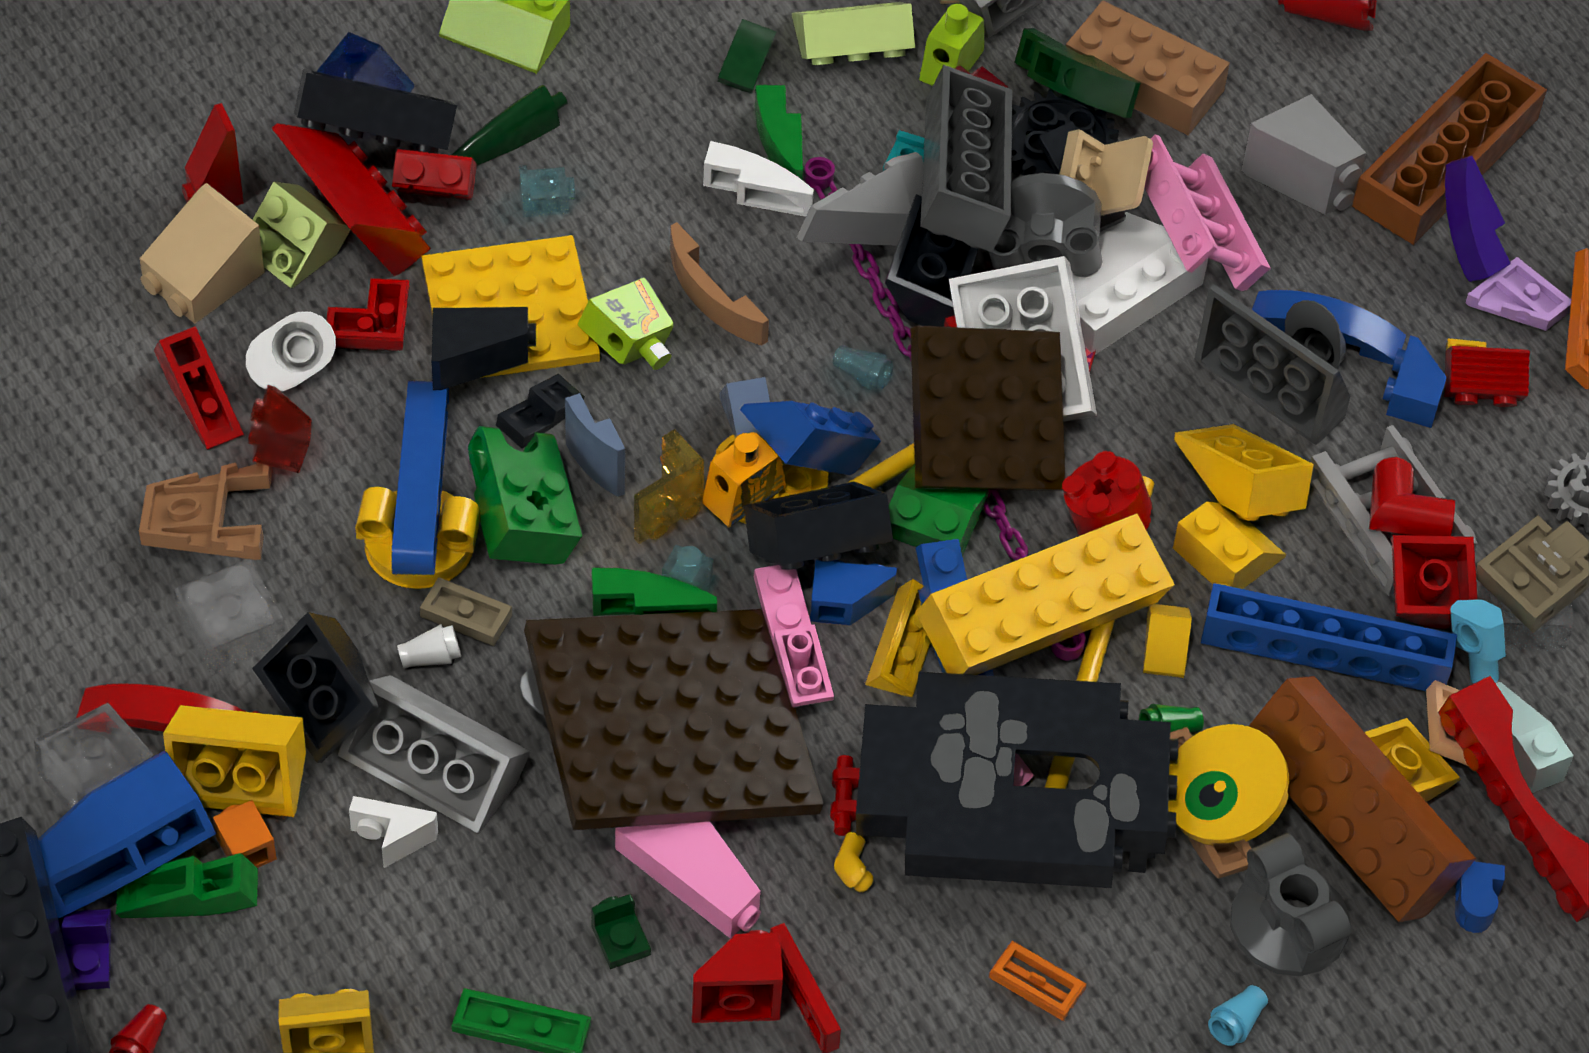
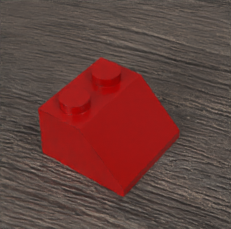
(1432, 576)
(740, 981)

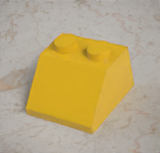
(1224, 546)
(326, 1023)

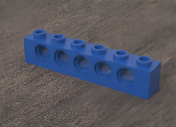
(1327, 638)

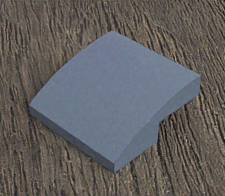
(595, 446)

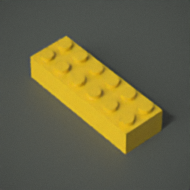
(1045, 598)

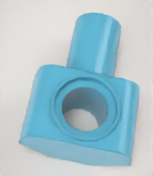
(1481, 634)

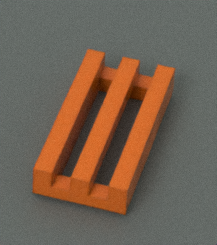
(1028, 992)

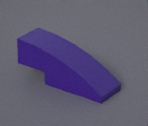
(1473, 220)

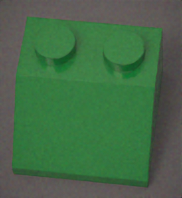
(934, 514)

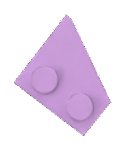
(1521, 296)

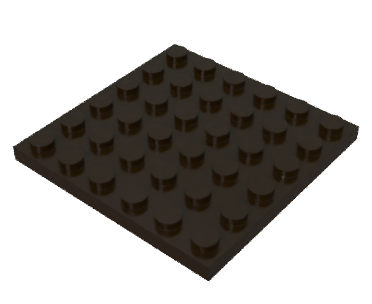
(670, 719)

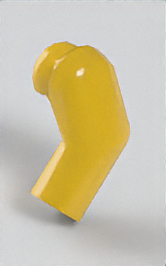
(850, 867)

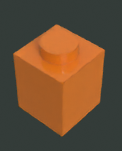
(245, 832)

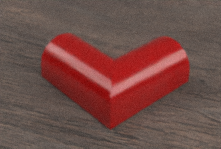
(380, 324)
(1402, 512)

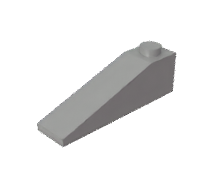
(870, 211)

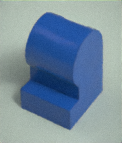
(1478, 895)

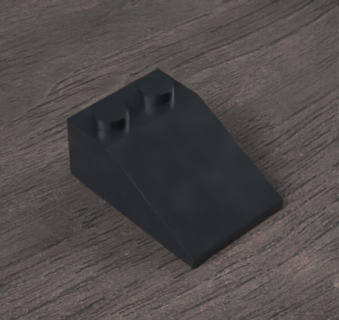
(319, 678)

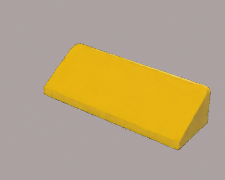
(893, 662)

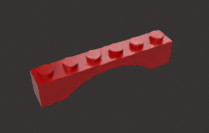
(1483, 728)

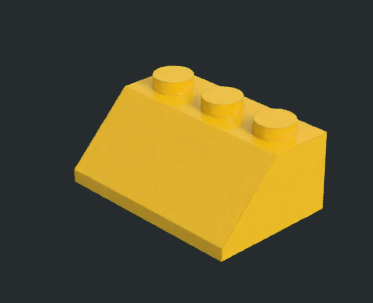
(239, 757)

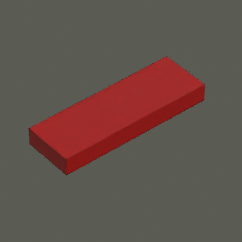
(807, 993)

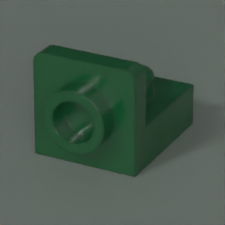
(619, 931)

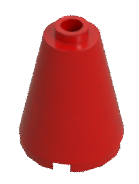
(1340, 12)

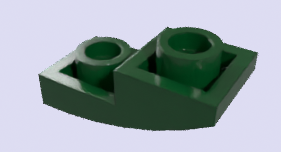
(746, 56)

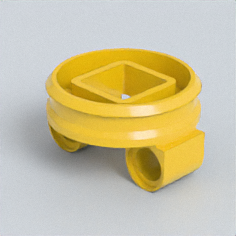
(455, 536)

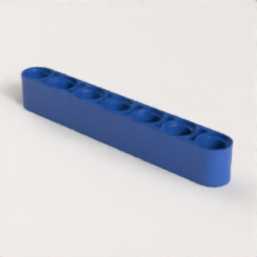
(420, 480)

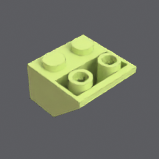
(297, 232)

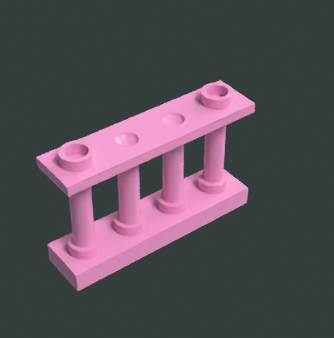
(1203, 216)

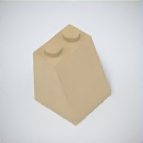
(203, 256)

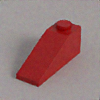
(215, 159)
(198, 387)

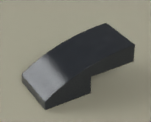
(539, 412)

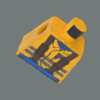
(742, 476)

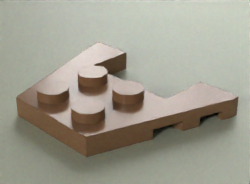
(190, 513)

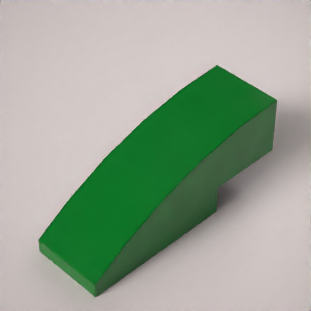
(779, 130)
(641, 592)
(191, 889)

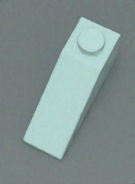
(1537, 745)

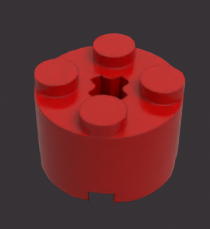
(1106, 492)

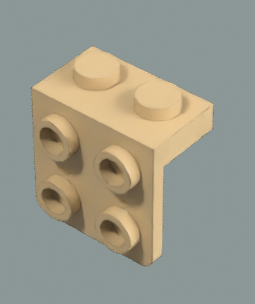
(1111, 170)

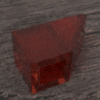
(279, 431)

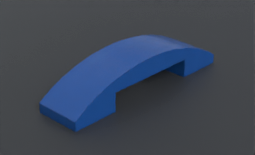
(1358, 326)

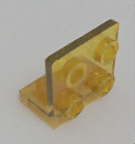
(672, 496)

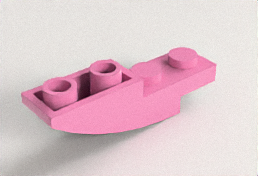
(793, 636)

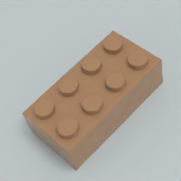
(1174, 75)

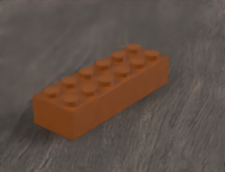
(1473, 118)
(1362, 801)

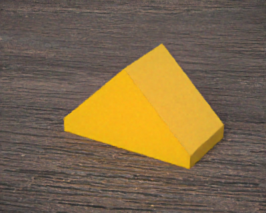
(1167, 640)

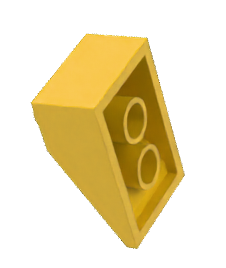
(1247, 471)

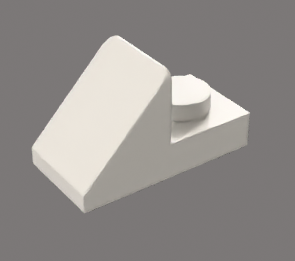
(402, 826)

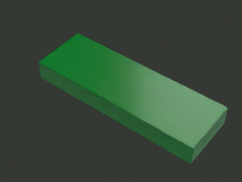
(520, 1023)

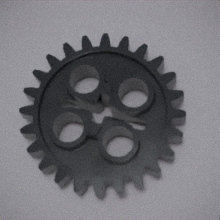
(1047, 114)

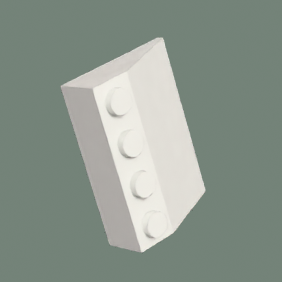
(1135, 282)
(1032, 299)

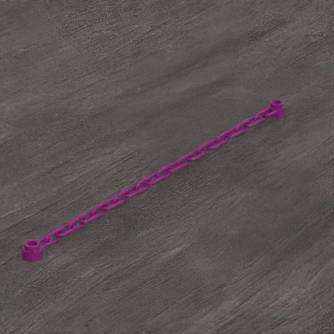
(825, 168)

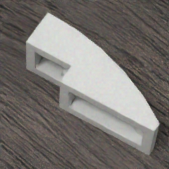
(756, 180)

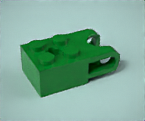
(523, 498)

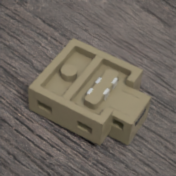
(1537, 571)

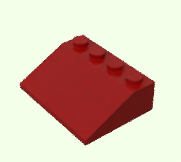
(357, 195)

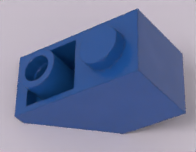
(1417, 387)
(849, 591)

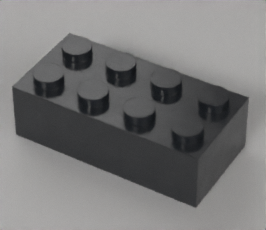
(375, 110)

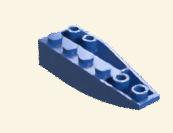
(122, 833)

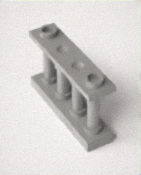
(1351, 507)

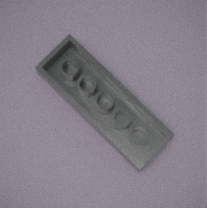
(967, 159)

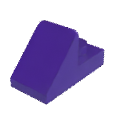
(88, 947)

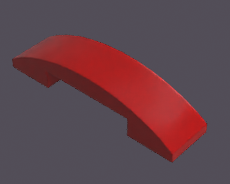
(146, 705)

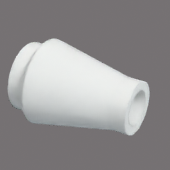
(430, 648)

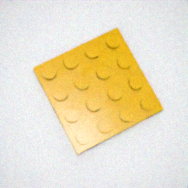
(520, 274)

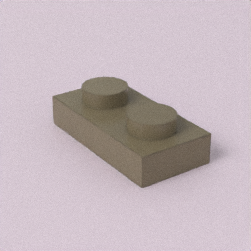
(466, 611)

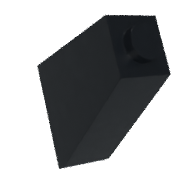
(478, 342)

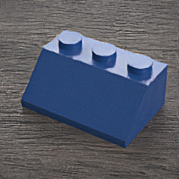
(814, 434)

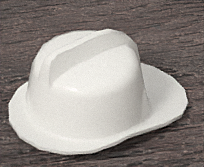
(291, 351)

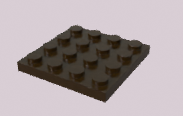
(987, 409)

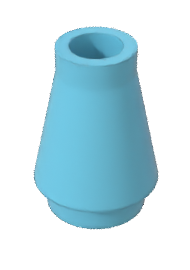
(1234, 1019)

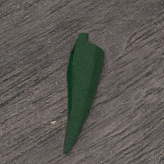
(515, 126)

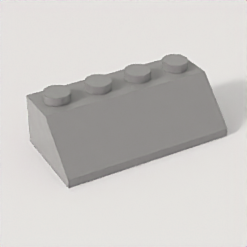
(435, 754)

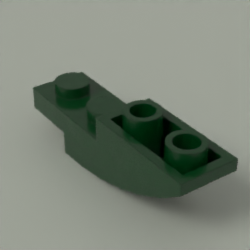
(1075, 74)

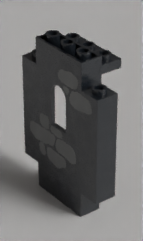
(948, 781)

